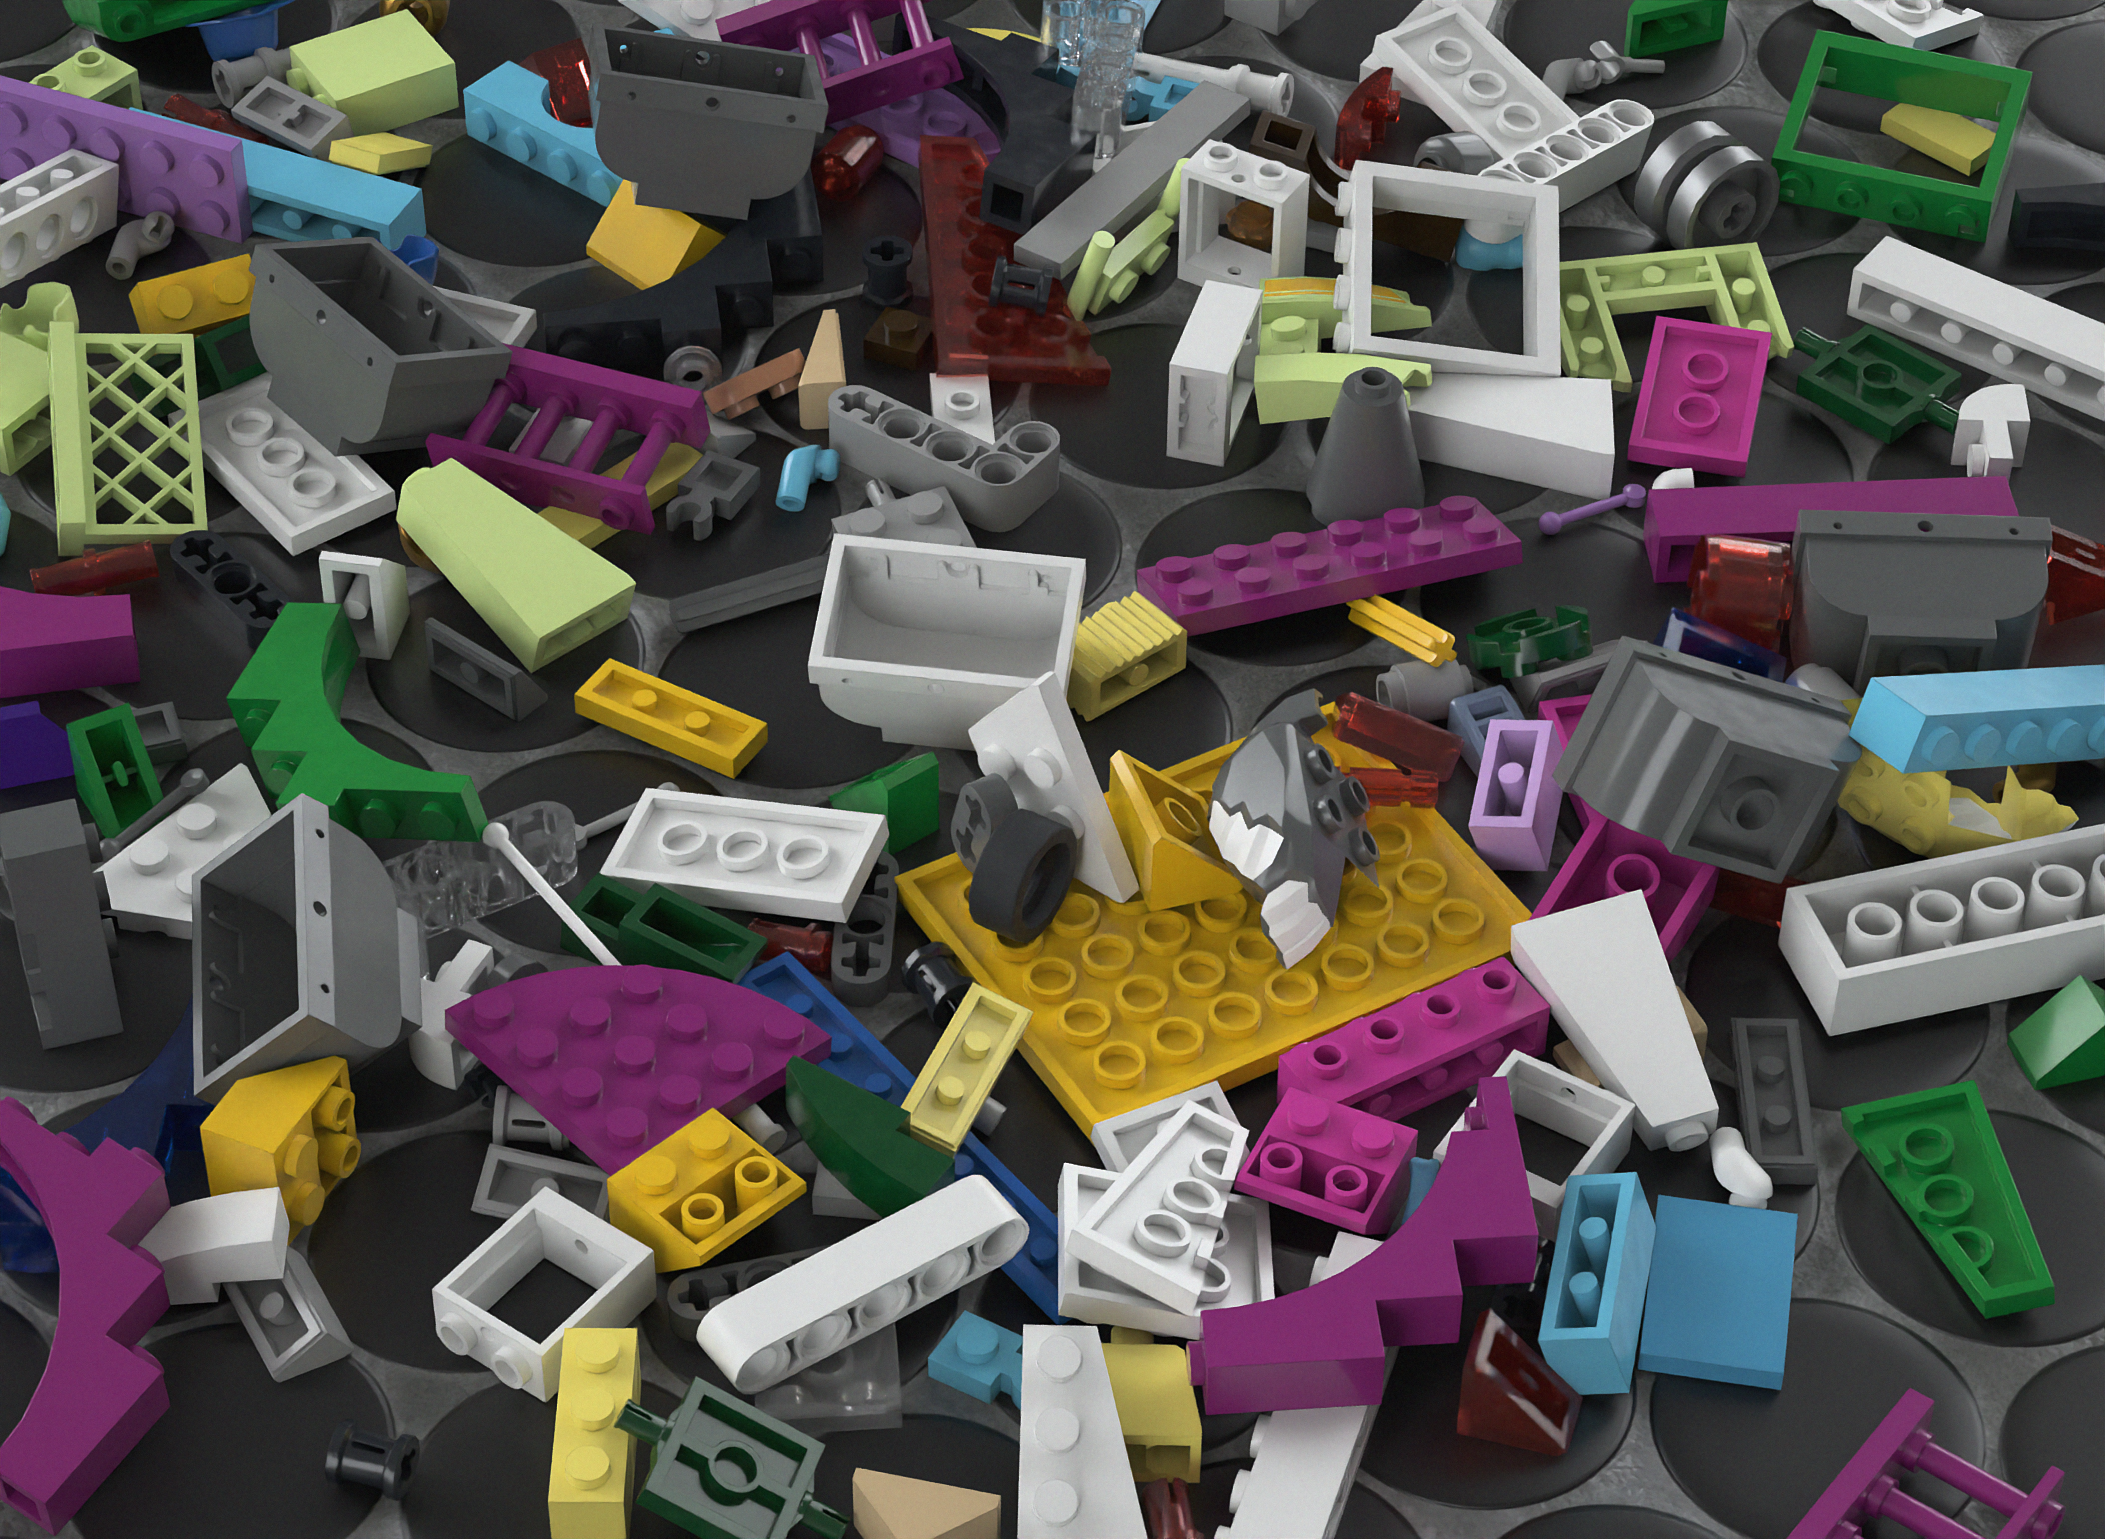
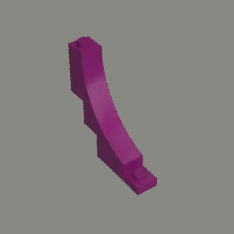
(1330, 1338)

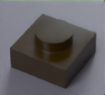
(899, 339)

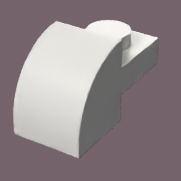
(1992, 431)
(432, 1047)

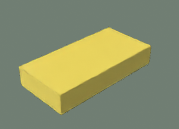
(1940, 136)
(380, 153)

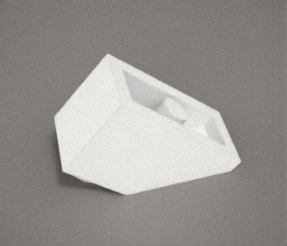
(372, 597)

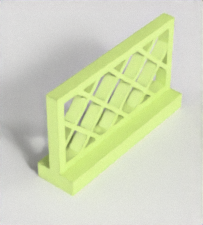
(74, 448)

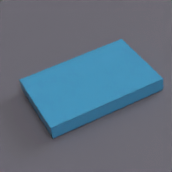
(1719, 1292)

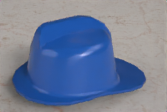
(241, 32)

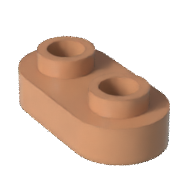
(740, 392)

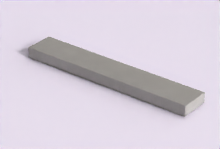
(1130, 178)

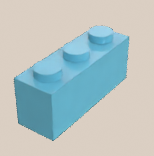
(1598, 1282)

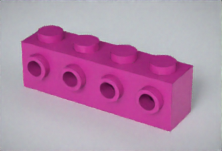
(1423, 1045)

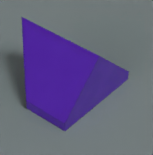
(31, 747)

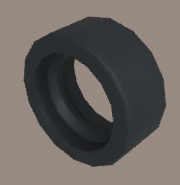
(1023, 875)

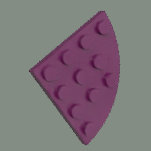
(632, 1050)

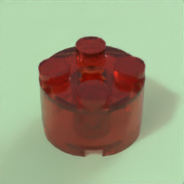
(1741, 586)

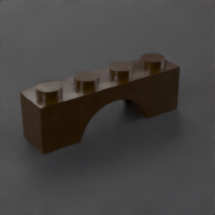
(1299, 148)

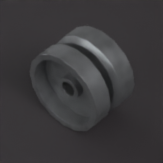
(1706, 189)

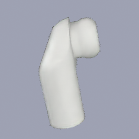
(1738, 1170)

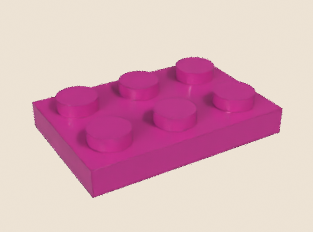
(1699, 396)

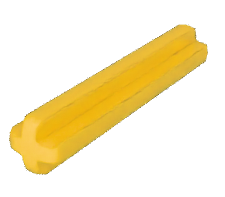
(1403, 629)

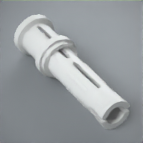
(1265, 91)

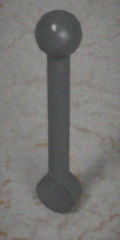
(193, 783)

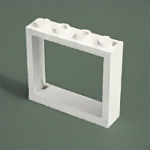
(1462, 197)

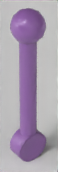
(1632, 496)

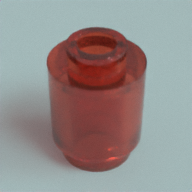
(847, 162)

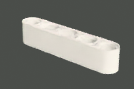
(1574, 158)
(862, 1284)

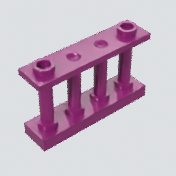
(875, 84)
(589, 393)
(1904, 1443)

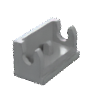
(292, 118)

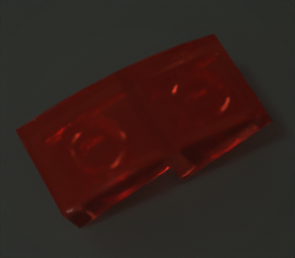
(1366, 117)

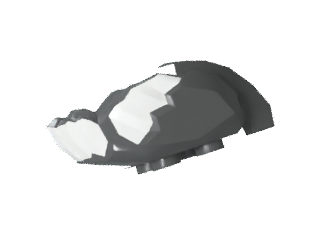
(1288, 825)

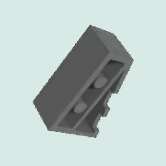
(60, 921)

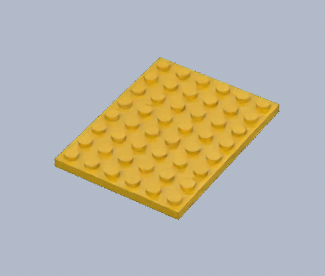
(1194, 992)

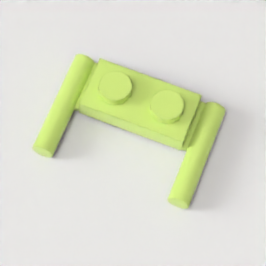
(1113, 271)

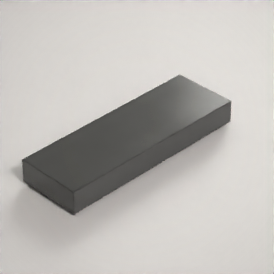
(1773, 1098)

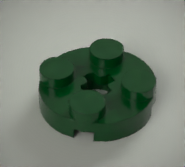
(1522, 639)

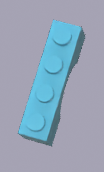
(513, 115)

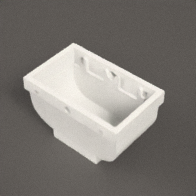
(939, 633)

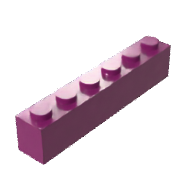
(1770, 512)

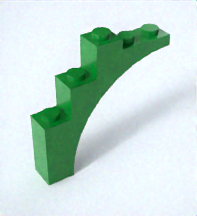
(291, 719)

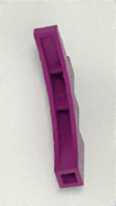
(65, 642)
(97, 1383)

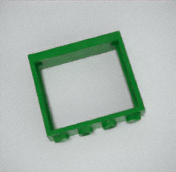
(1913, 79)

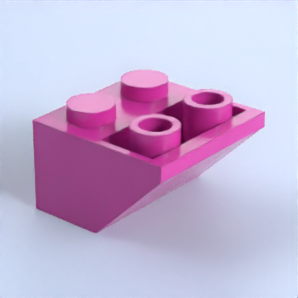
(1331, 1163)

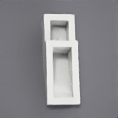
(219, 1242)

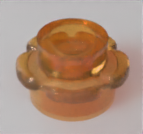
(1251, 224)

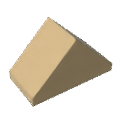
(920, 1509)

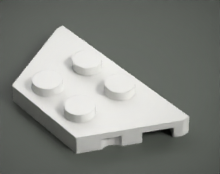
(1047, 767)
(153, 875)

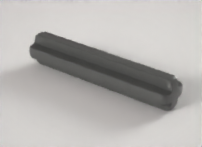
(749, 595)

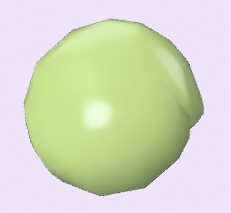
(43, 304)

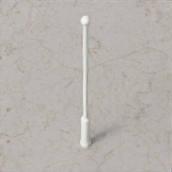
(495, 835)

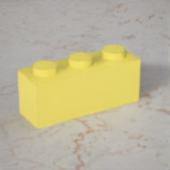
(590, 1457)

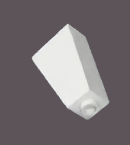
(1519, 428)
(1622, 1013)

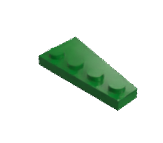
(1956, 1187)

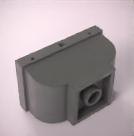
(702, 129)
(366, 346)
(1913, 602)
(1710, 759)
(298, 953)

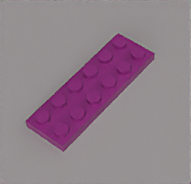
(1329, 565)

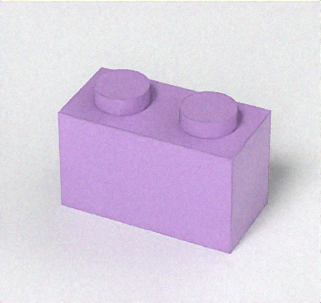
(1517, 796)

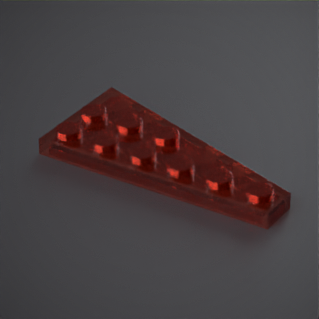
(961, 263)

